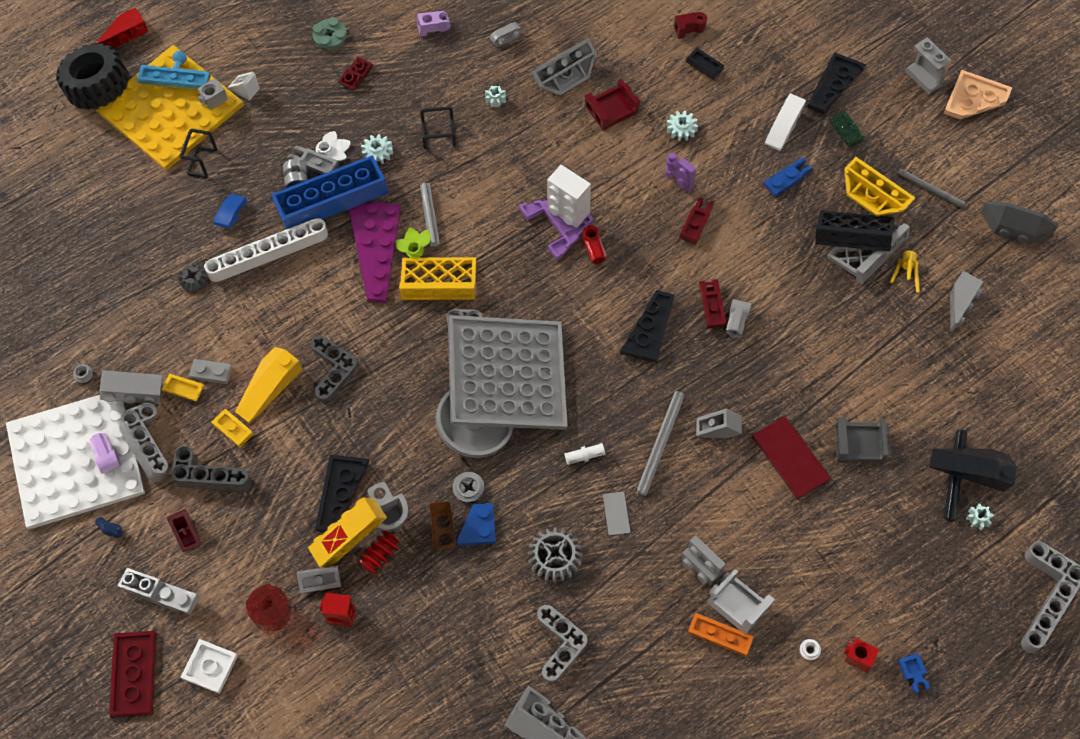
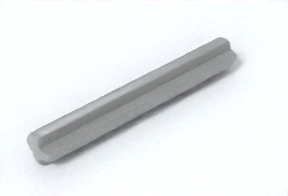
(429, 213)

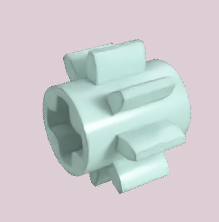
(495, 96)
(984, 513)

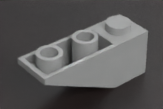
(961, 298)

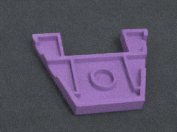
(568, 232)

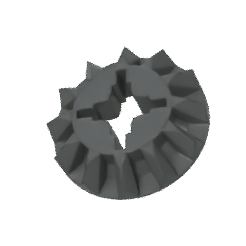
(188, 283)

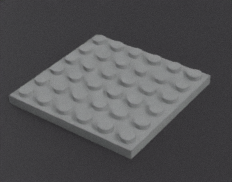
(506, 373)

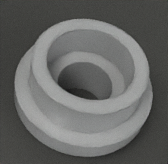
(82, 369)

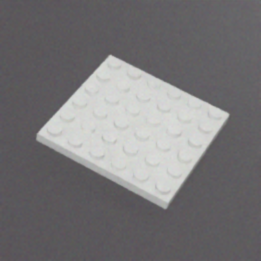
(59, 466)

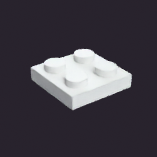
(209, 666)

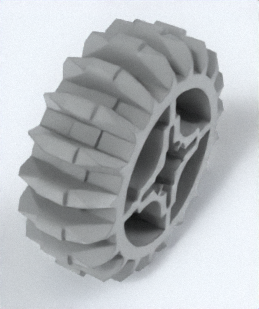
(563, 541)

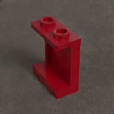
(612, 105)

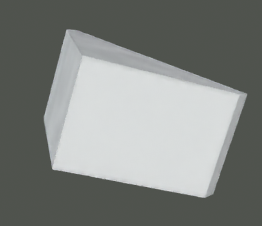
(245, 85)

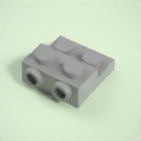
(703, 561)

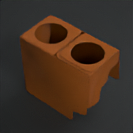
(438, 509)

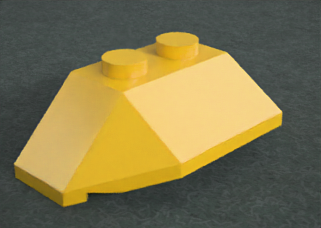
(874, 190)

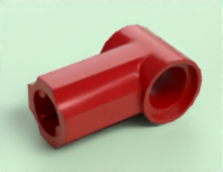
(593, 245)

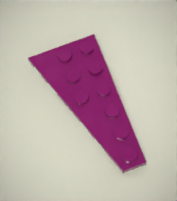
(375, 236)

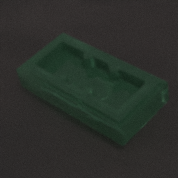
(847, 129)

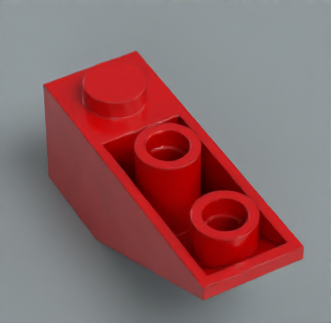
(124, 29)

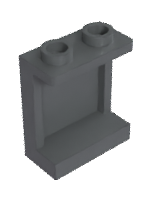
(861, 441)

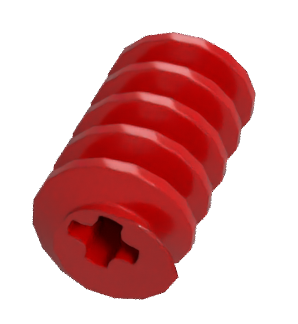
(378, 552)

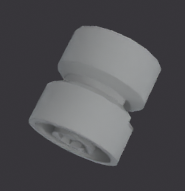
(294, 172)

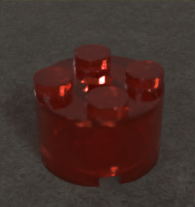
(266, 597)

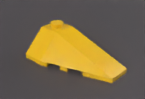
(270, 379)

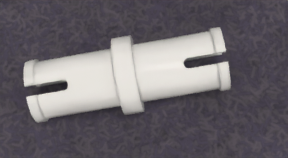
(584, 454)

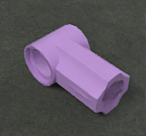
(105, 456)

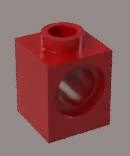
(862, 663)

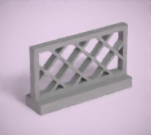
(873, 261)

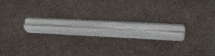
(660, 443)

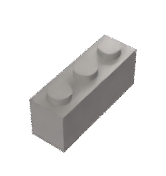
(130, 387)

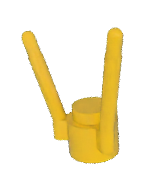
(908, 262)

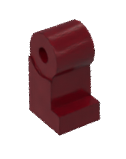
(689, 23)

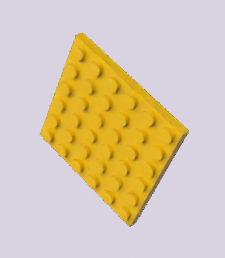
(160, 116)

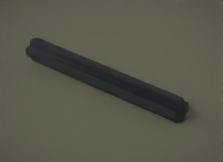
(954, 482)

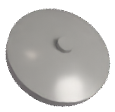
(469, 440)

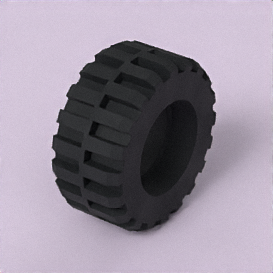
(92, 76)

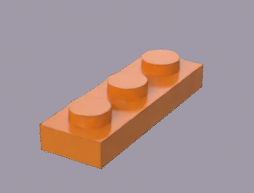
(720, 634)

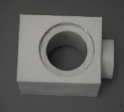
(212, 94)

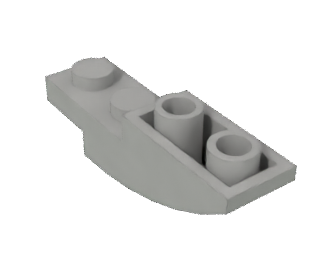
(158, 592)

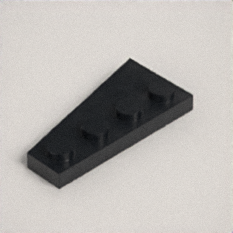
(835, 80)
(649, 332)
(339, 488)

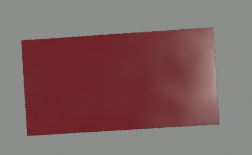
(791, 457)
(133, 674)

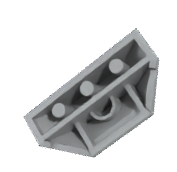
(566, 68)

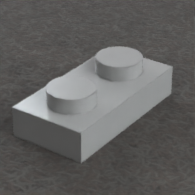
(210, 371)
(319, 579)

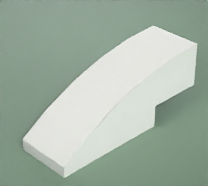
(785, 122)

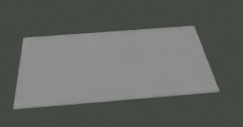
(616, 513)

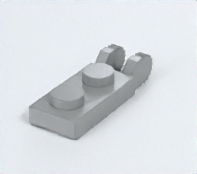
(314, 161)

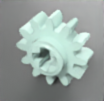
(682, 125)
(378, 148)

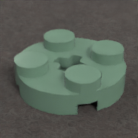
(327, 26)

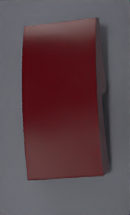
(356, 74)

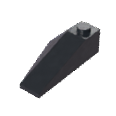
(976, 465)

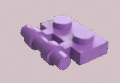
(681, 170)

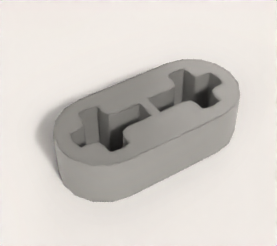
(506, 34)

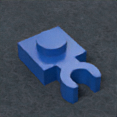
(913, 669)

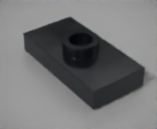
(705, 63)

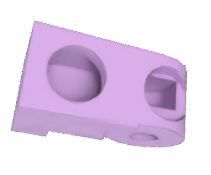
(432, 22)

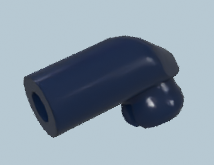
(108, 528)

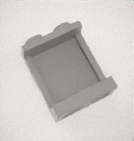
(929, 66)
(738, 602)

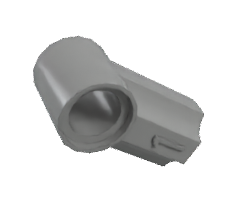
(738, 315)

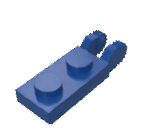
(787, 177)

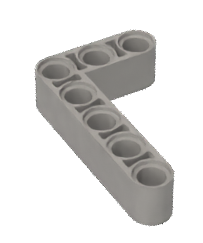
(1055, 598)

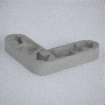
(567, 646)

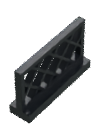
(848, 236)

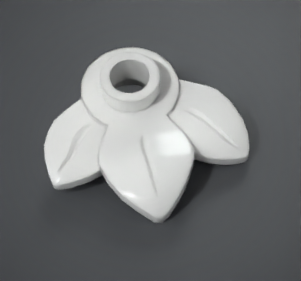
(334, 146)

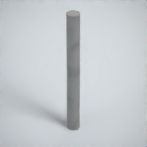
(927, 186)

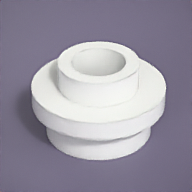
(814, 645)

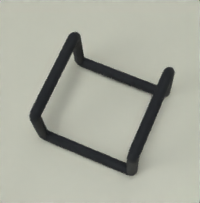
(437, 135)
(193, 158)

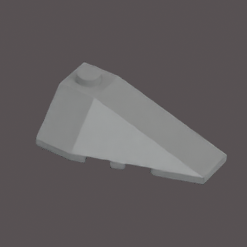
(537, 720)

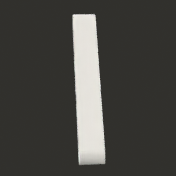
(257, 248)

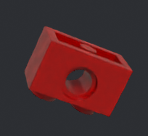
(338, 609)

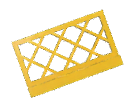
(438, 290)

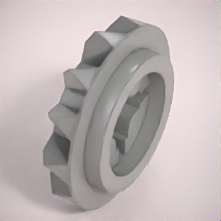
(466, 479)

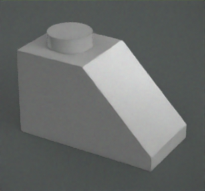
(719, 424)

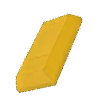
(182, 387)

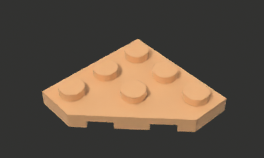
(975, 95)

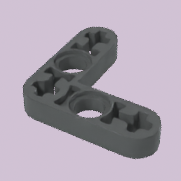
(338, 369)

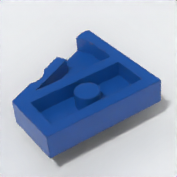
(479, 526)

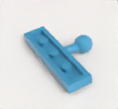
(173, 76)

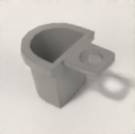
(393, 507)

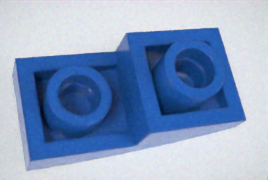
(228, 211)

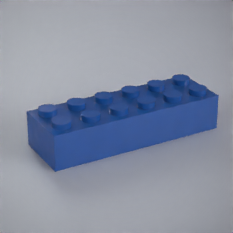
(331, 193)

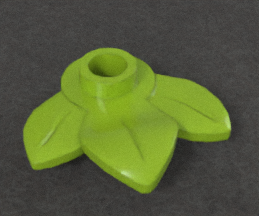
(413, 241)

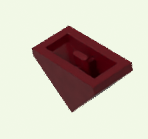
(184, 530)

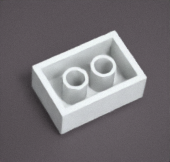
(568, 196)

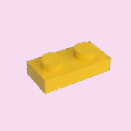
(232, 428)

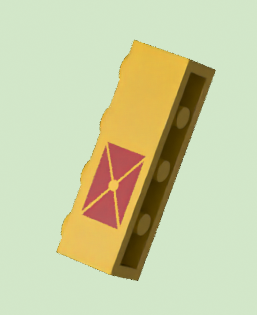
(347, 532)

